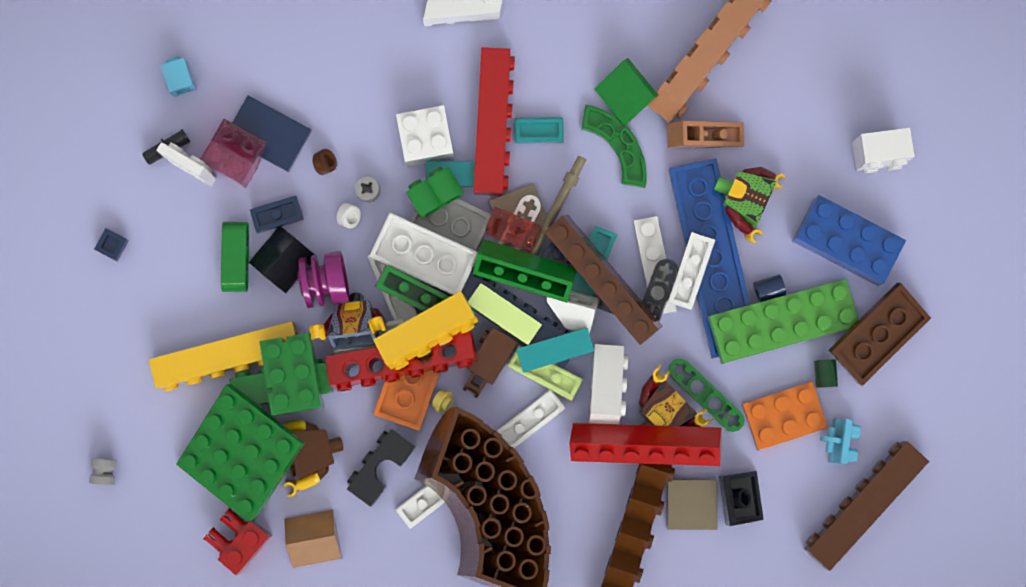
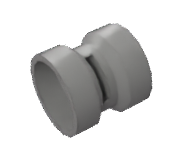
(102, 471)

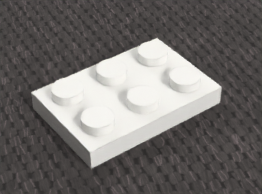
(191, 165)

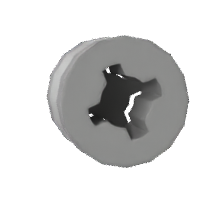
(371, 192)

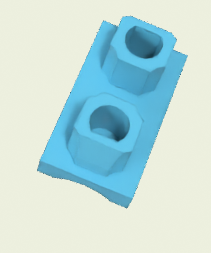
(839, 441)

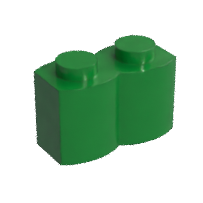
(434, 192)

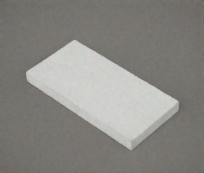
(423, 254)

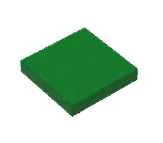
(626, 91)

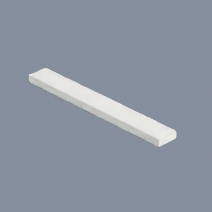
(512, 432)

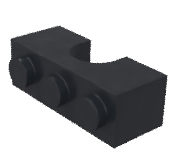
(365, 483)

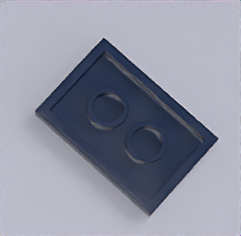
(282, 134)

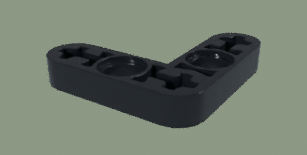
(648, 296)

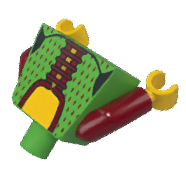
(748, 197)

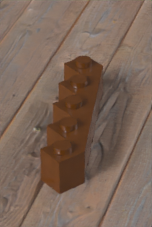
(635, 528)

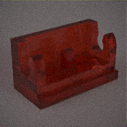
(513, 229)

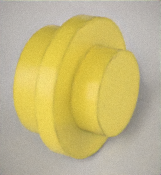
(443, 401)

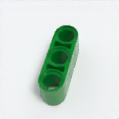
(235, 257)

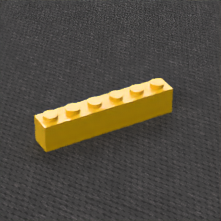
(214, 358)

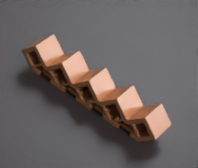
(704, 55)

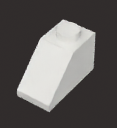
(577, 312)

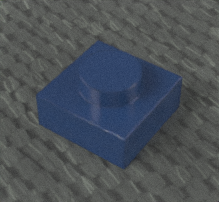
(111, 244)

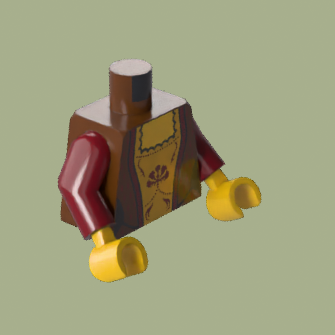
(665, 407)

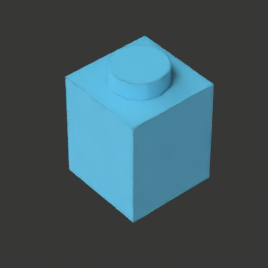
(178, 76)

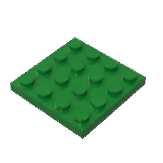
(240, 453)

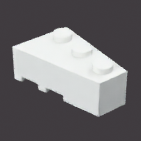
(461, 10)
(608, 384)

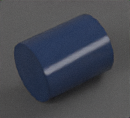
(769, 288)

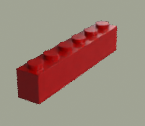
(492, 121)
(646, 444)

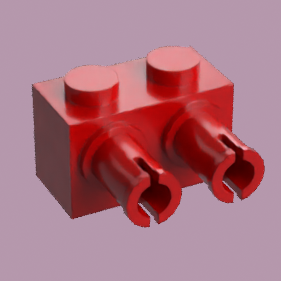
(240, 551)

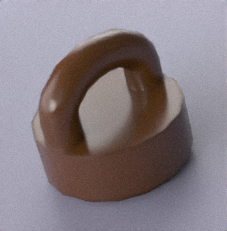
(324, 161)

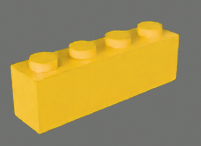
(425, 331)

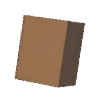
(312, 539)

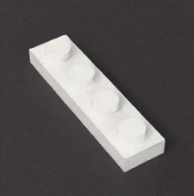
(651, 252)

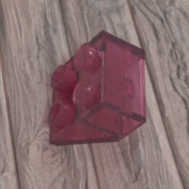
(234, 153)

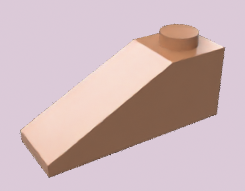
(705, 134)

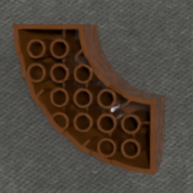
(491, 501)

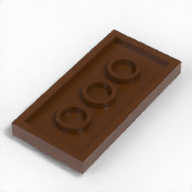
(879, 334)

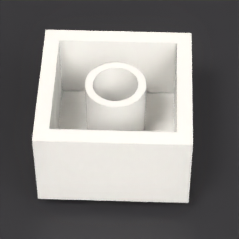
(424, 135)
(883, 149)

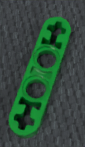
(708, 392)

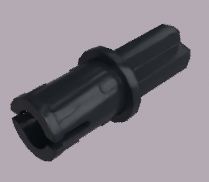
(179, 139)

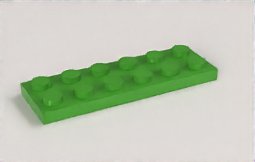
(783, 321)

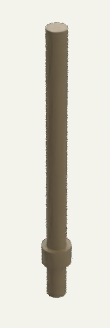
(571, 179)

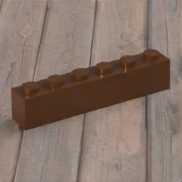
(603, 279)
(866, 504)

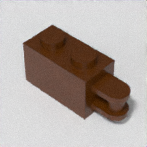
(492, 357)

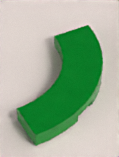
(621, 141)

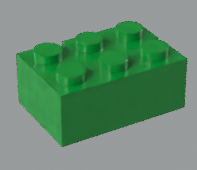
(291, 374)

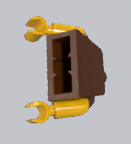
(314, 457)

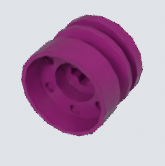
(323, 279)

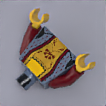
(351, 324)

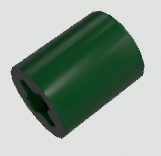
(826, 373)

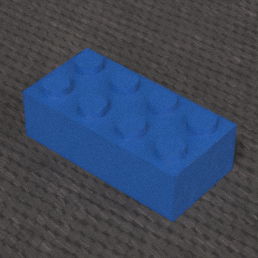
(849, 240)

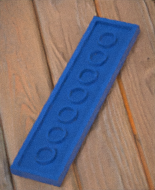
(703, 213)

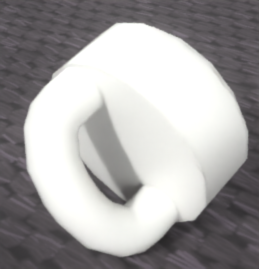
(348, 215)

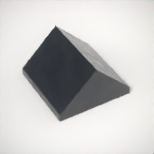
(280, 259)
(741, 498)

